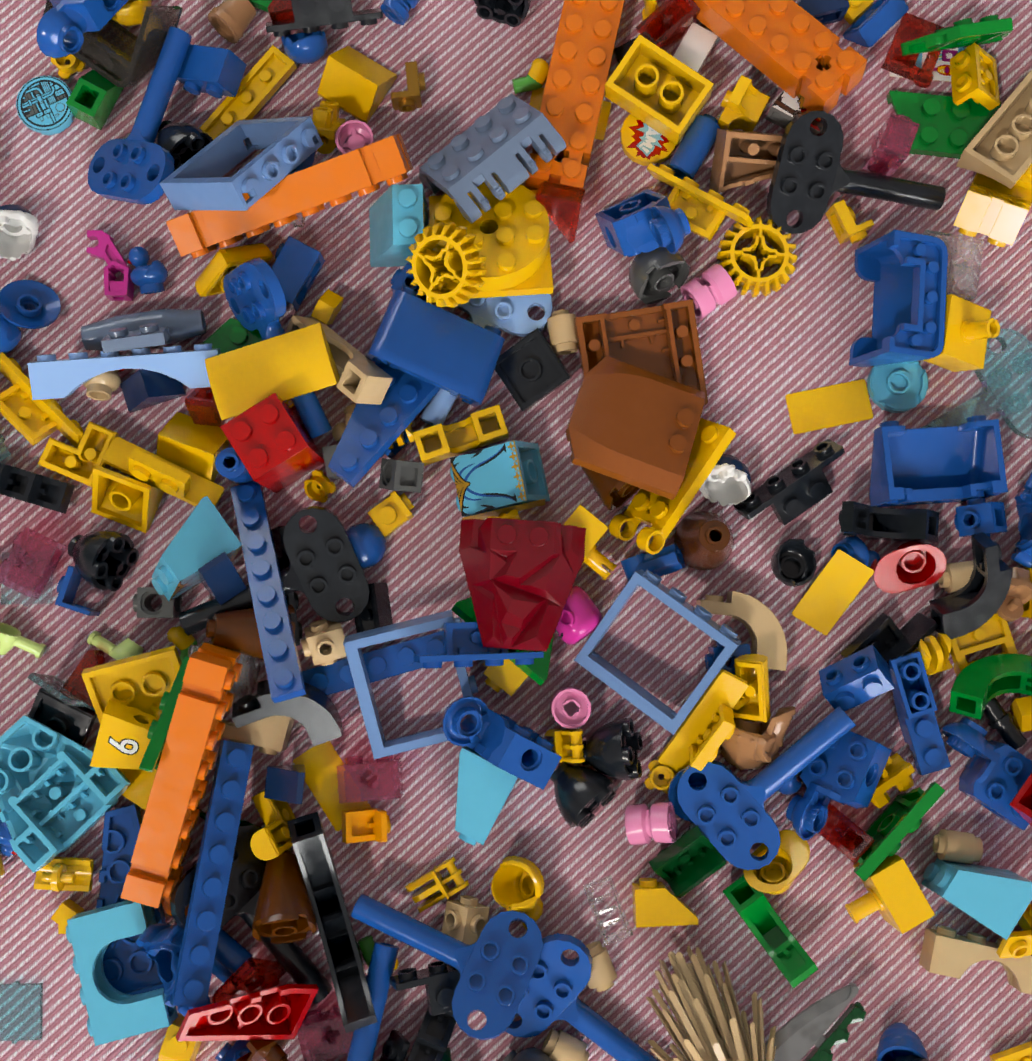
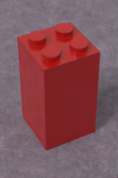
(273, 444)

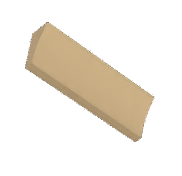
(1005, 142)

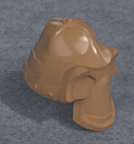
(756, 741)

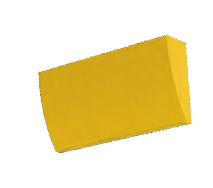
(279, 365)

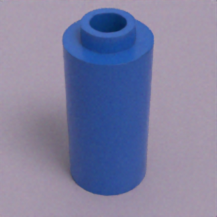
(694, 146)
(231, 467)

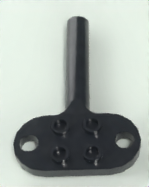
(811, 172)
(320, 567)
(241, 901)

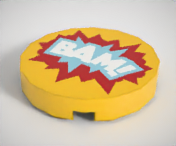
(643, 143)

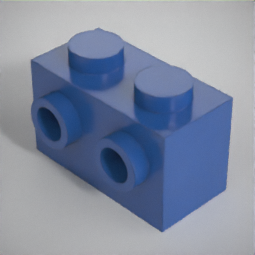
(211, 71)
(296, 270)
(856, 679)

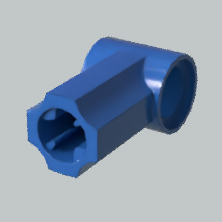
(663, 563)

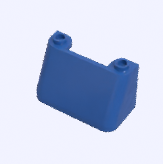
(907, 299)
(437, 346)
(936, 463)

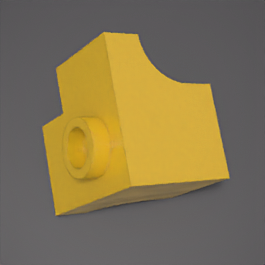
(742, 106)

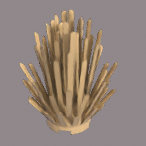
(705, 1024)

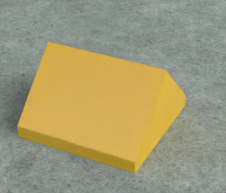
(355, 82)
(191, 445)
(124, 499)

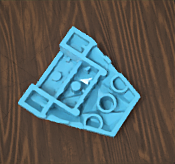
(51, 791)

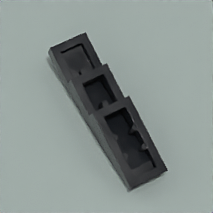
(35, 488)
(432, 1037)

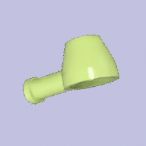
(12, 637)
(123, 650)

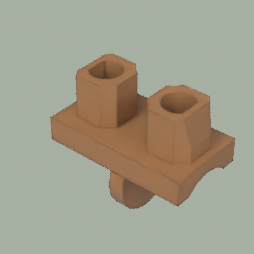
(1018, 594)

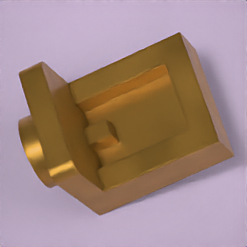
(410, 100)

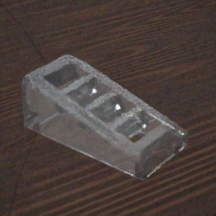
(616, 936)

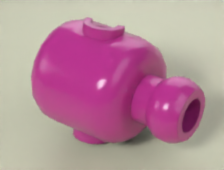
(578, 617)

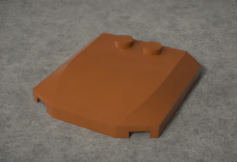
(650, 338)
(634, 426)

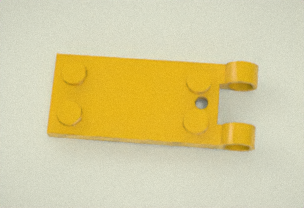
(664, 513)

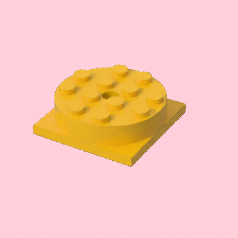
(515, 249)

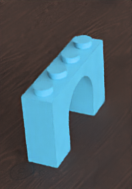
(111, 1012)

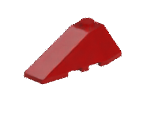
(256, 1015)

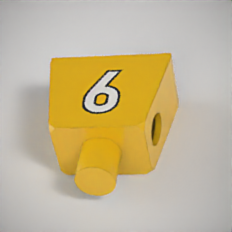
(121, 737)

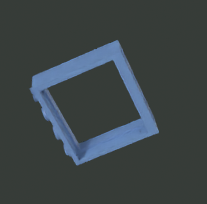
(201, 182)
(353, 645)
(630, 689)

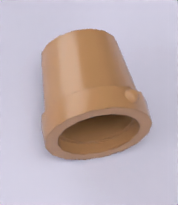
(232, 18)

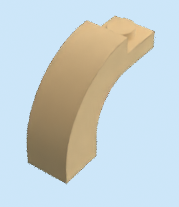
(763, 626)

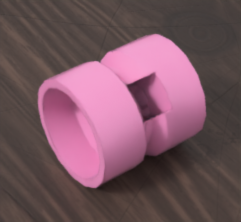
(353, 135)
(712, 289)
(570, 707)
(655, 823)

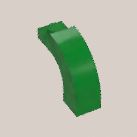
(988, 679)
(770, 932)

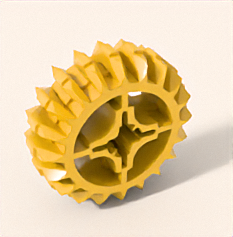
(779, 255)
(456, 261)

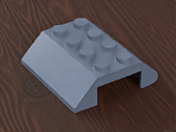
(491, 149)

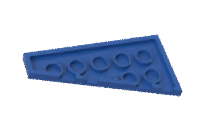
(376, 427)
(124, 961)

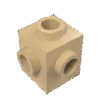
(324, 642)
(465, 919)

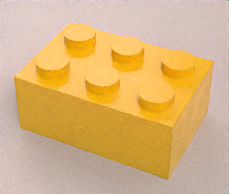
(658, 89)

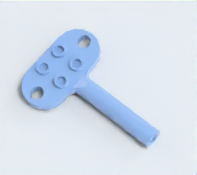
(503, 313)

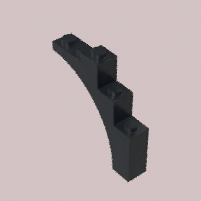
(333, 921)

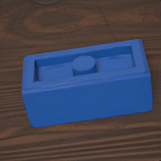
(875, 22)

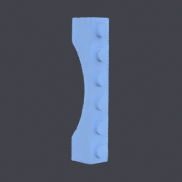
(62, 377)

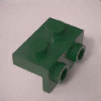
(687, 862)

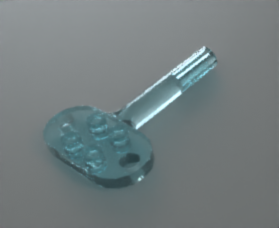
(1005, 387)

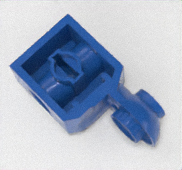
(63, 26)
(643, 224)
(500, 740)
(992, 772)
(841, 773)

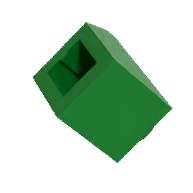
(93, 99)

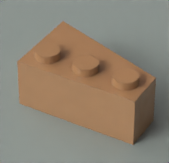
(743, 158)

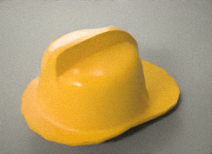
(784, 868)

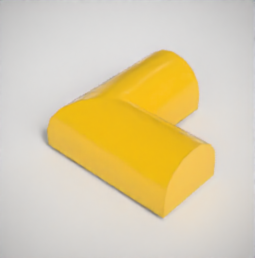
(225, 260)
(79, 461)
(756, 699)
(274, 836)

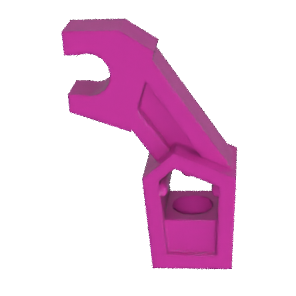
(109, 252)

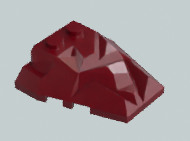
(519, 577)

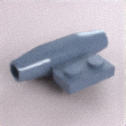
(143, 329)

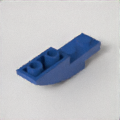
(916, 713)

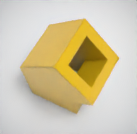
(328, 307)
(1022, 713)
(64, 912)

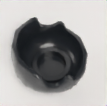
(793, 563)

